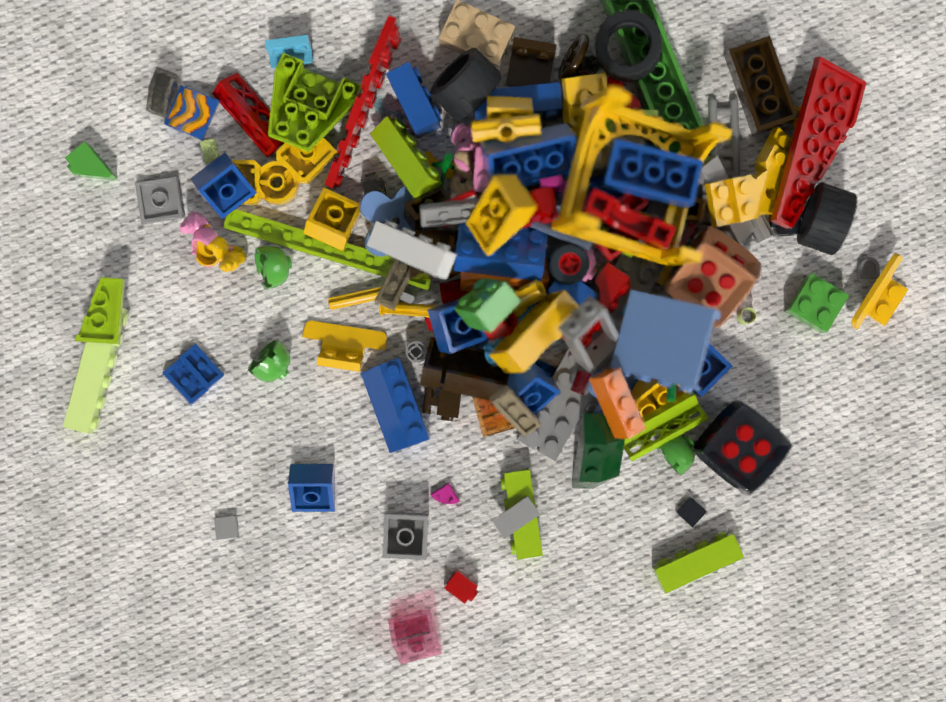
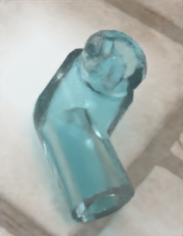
(382, 112)

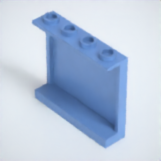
(664, 340)

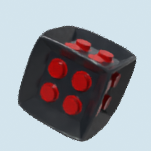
(742, 447)

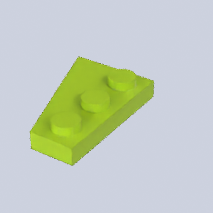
(105, 313)

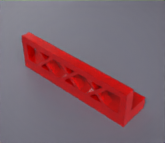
(247, 115)

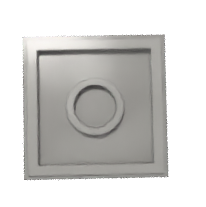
(159, 200)

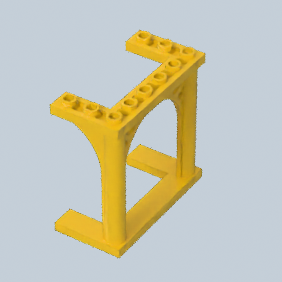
(693, 144)

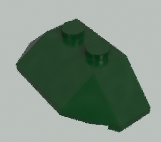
(597, 452)

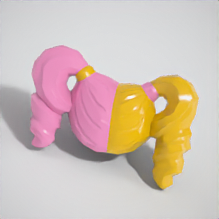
(209, 246)

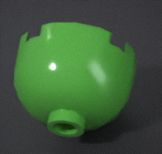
(272, 265)
(271, 363)
(679, 453)

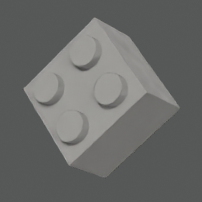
(405, 535)

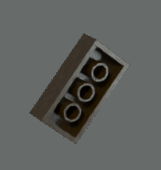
(761, 85)

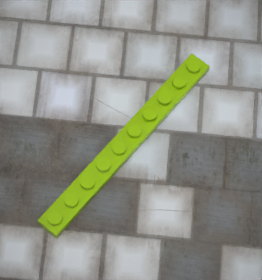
(295, 239)

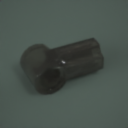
(588, 66)
(649, 265)

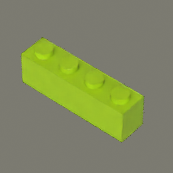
(405, 156)
(527, 538)
(697, 562)

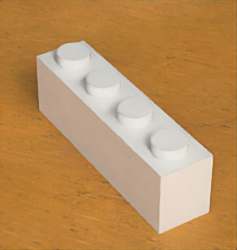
(411, 249)

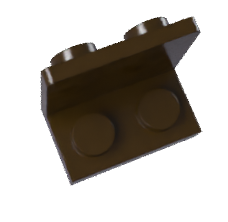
(530, 62)

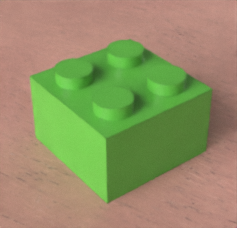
(816, 303)
(487, 304)

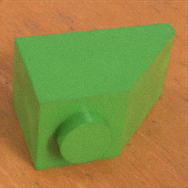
(88, 163)

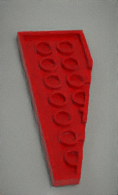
(379, 61)
(824, 119)

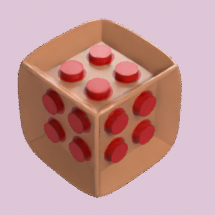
(721, 277)

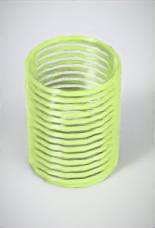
(206, 149)
(753, 314)

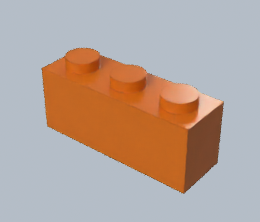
(617, 403)

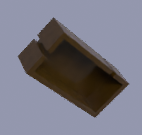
(462, 372)

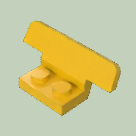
(882, 297)
(343, 345)

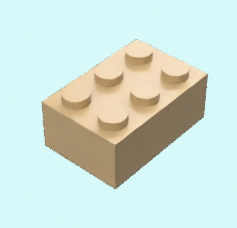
(474, 28)

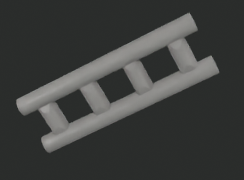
(734, 152)

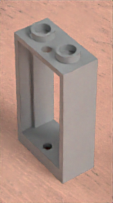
(602, 348)

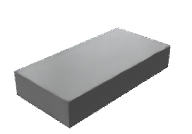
(515, 517)

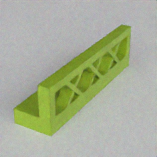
(660, 421)

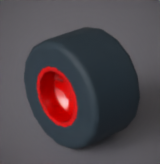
(569, 264)

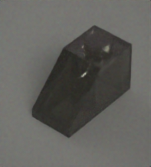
(162, 92)

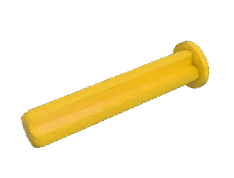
(353, 298)
(408, 309)

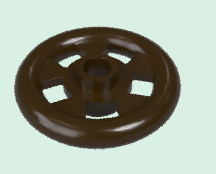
(573, 57)

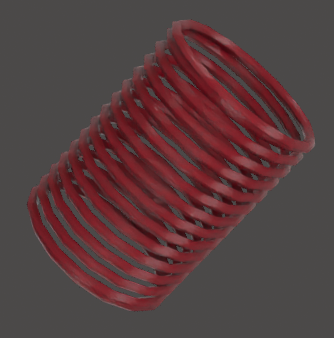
(576, 383)

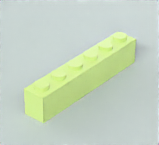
(91, 383)

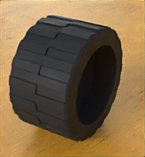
(621, 20)
(465, 83)
(827, 218)

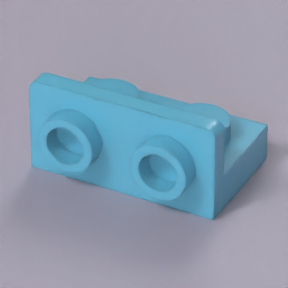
(295, 46)

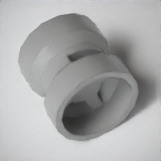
(416, 351)

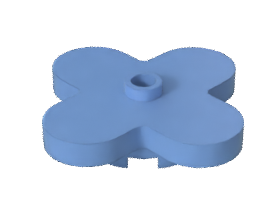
(378, 207)

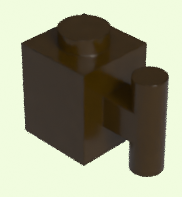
(447, 403)

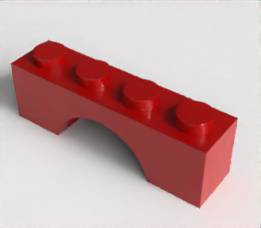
(612, 213)
(612, 285)

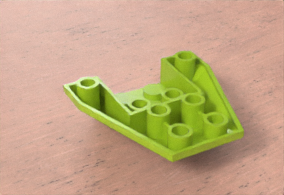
(307, 103)

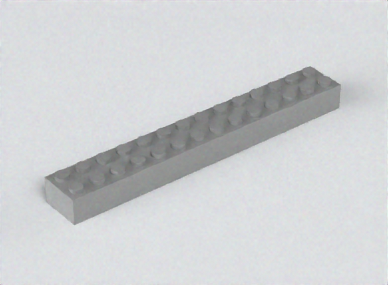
(564, 411)

